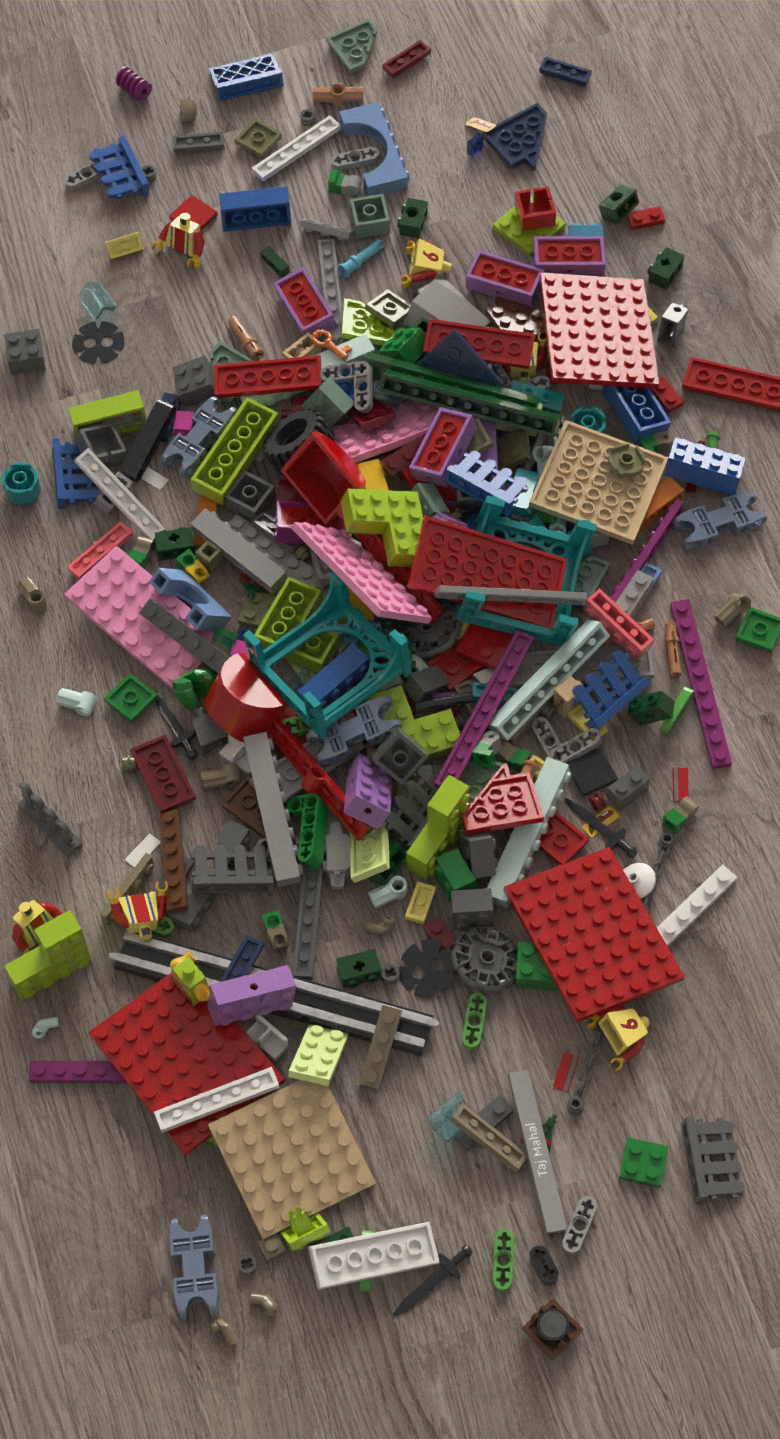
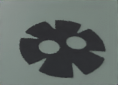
(91, 331)
(415, 957)

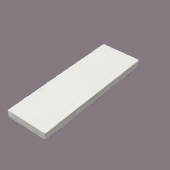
(373, 1255)

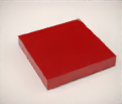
(198, 211)

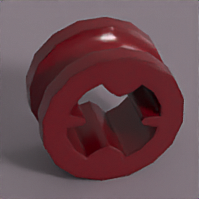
(597, 802)

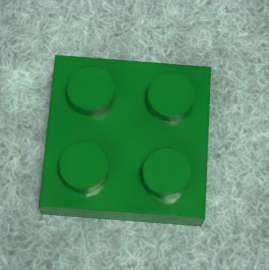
(759, 630)
(131, 698)
(643, 1162)

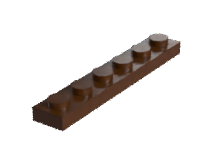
(173, 861)

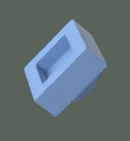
(651, 571)

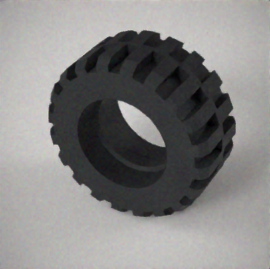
(291, 434)

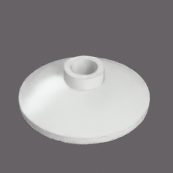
(645, 878)

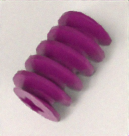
(133, 84)

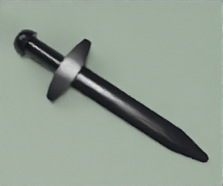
(474, 508)
(182, 738)
(615, 839)
(448, 1267)

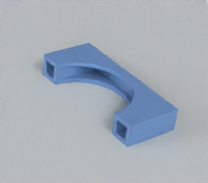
(370, 121)

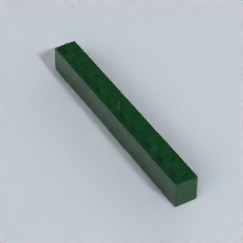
(383, 363)
(470, 403)

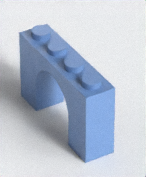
(205, 611)

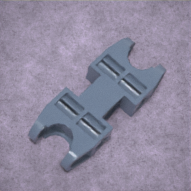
(194, 445)
(708, 525)
(367, 725)
(192, 1250)

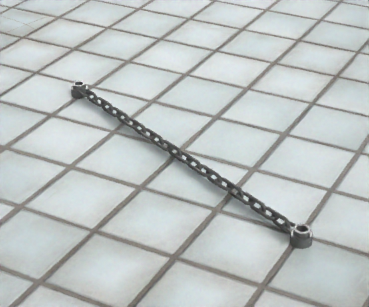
(578, 1110)

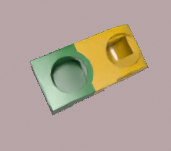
(192, 566)

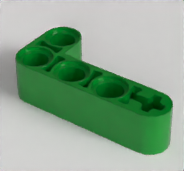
(313, 816)

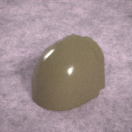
(188, 110)

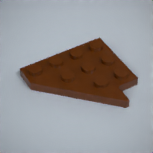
(516, 317)
(244, 804)

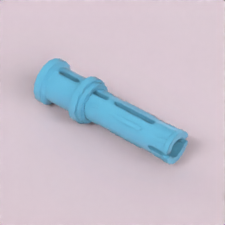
(355, 262)

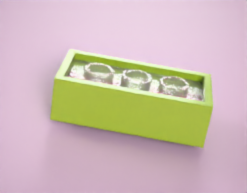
(123, 410)

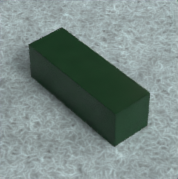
(275, 261)

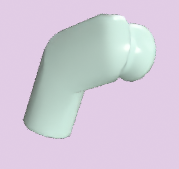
(43, 1025)

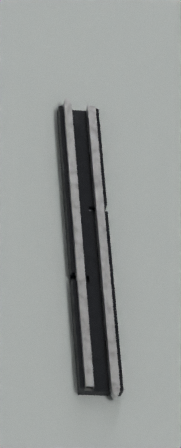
(311, 1004)

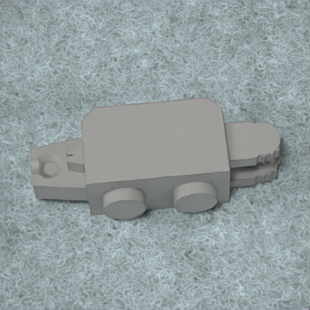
(338, 856)

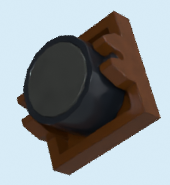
(552, 1329)

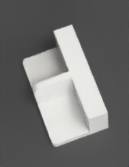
(236, 753)
(268, 1038)

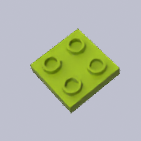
(304, 1229)

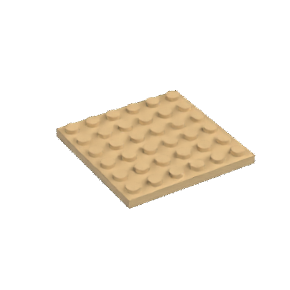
(583, 487)
(291, 1154)

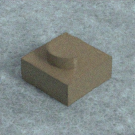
(272, 1247)

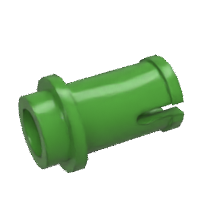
(712, 439)

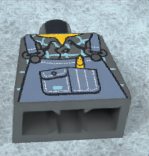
(676, 317)

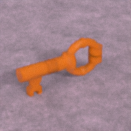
(342, 353)

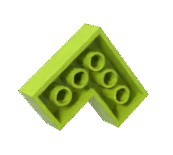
(388, 513)
(290, 608)
(434, 732)
(442, 828)
(59, 954)

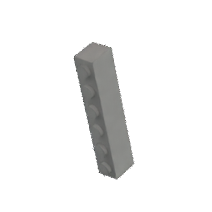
(239, 551)

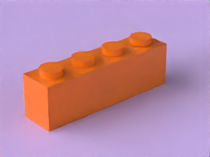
(665, 494)

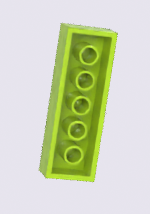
(234, 450)

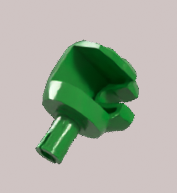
(193, 684)

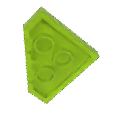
(358, 321)

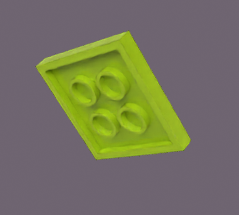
(509, 228)

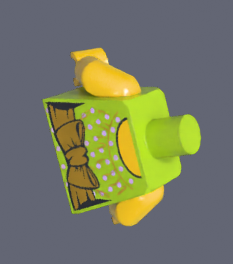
(189, 978)

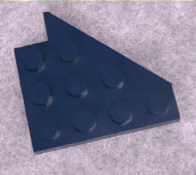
(519, 137)
(459, 358)

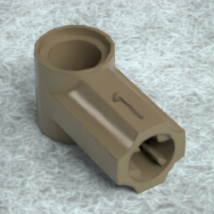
(32, 594)
(731, 610)
(226, 776)

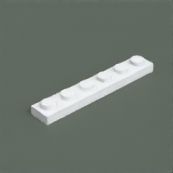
(296, 148)
(118, 494)
(696, 904)
(216, 1099)

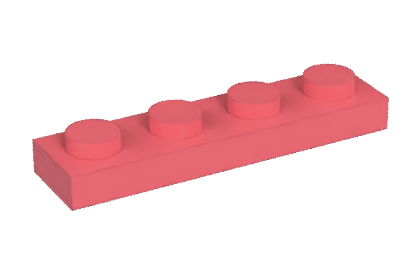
(86, 561)

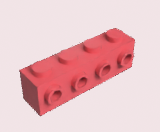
(618, 624)

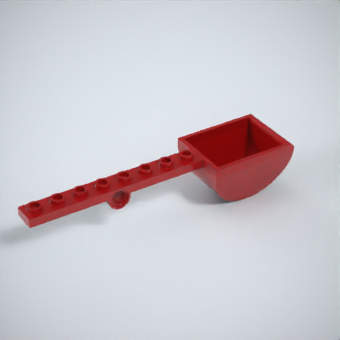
(322, 476)
(248, 705)

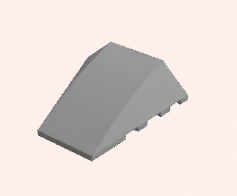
(444, 302)

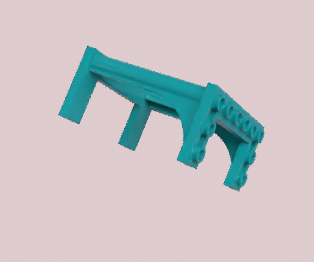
(573, 545)
(335, 606)

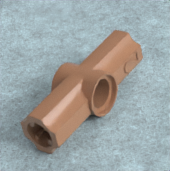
(338, 94)

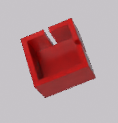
(539, 213)

